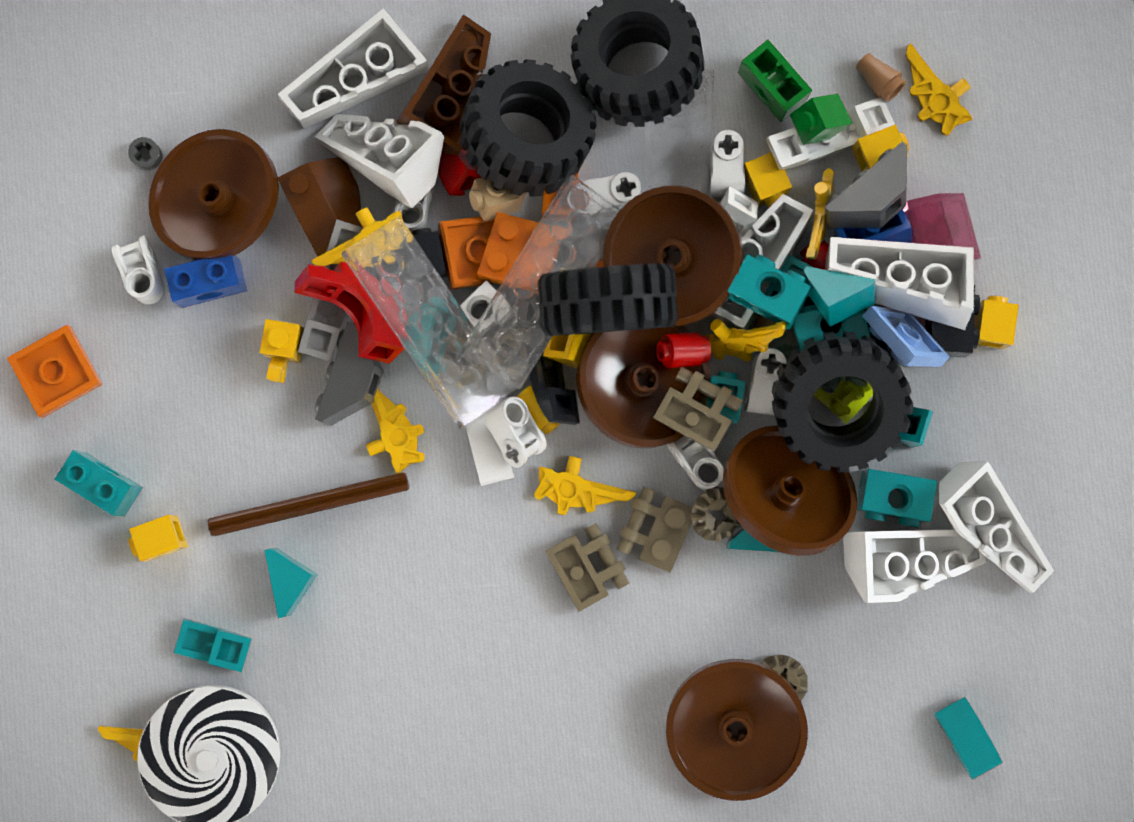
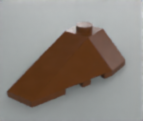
(448, 83)
(319, 196)

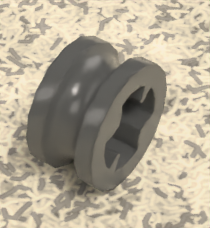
(155, 153)

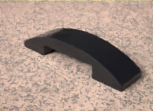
(554, 400)

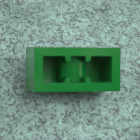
(774, 80)

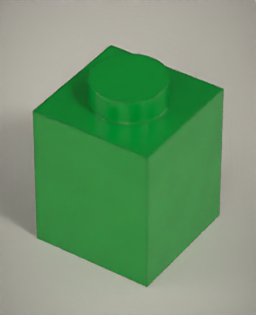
(820, 118)

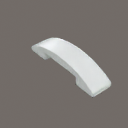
(866, 119)

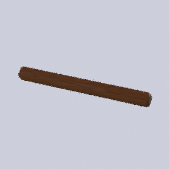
(308, 504)

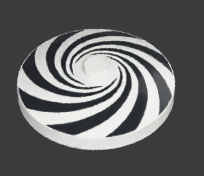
(209, 755)

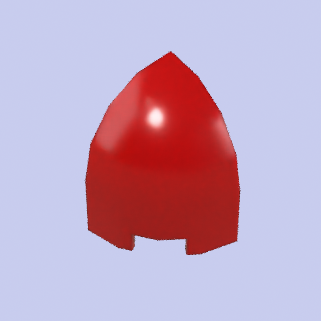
(456, 173)

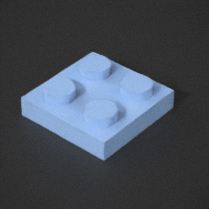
(906, 337)

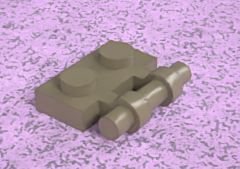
(692, 418)
(666, 533)
(578, 573)

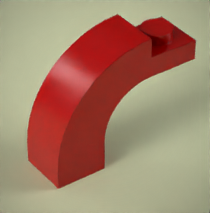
(344, 289)

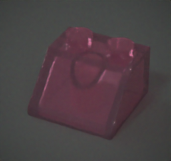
(942, 221)

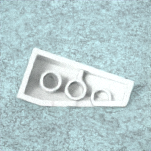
(389, 154)
(991, 523)
(899, 563)

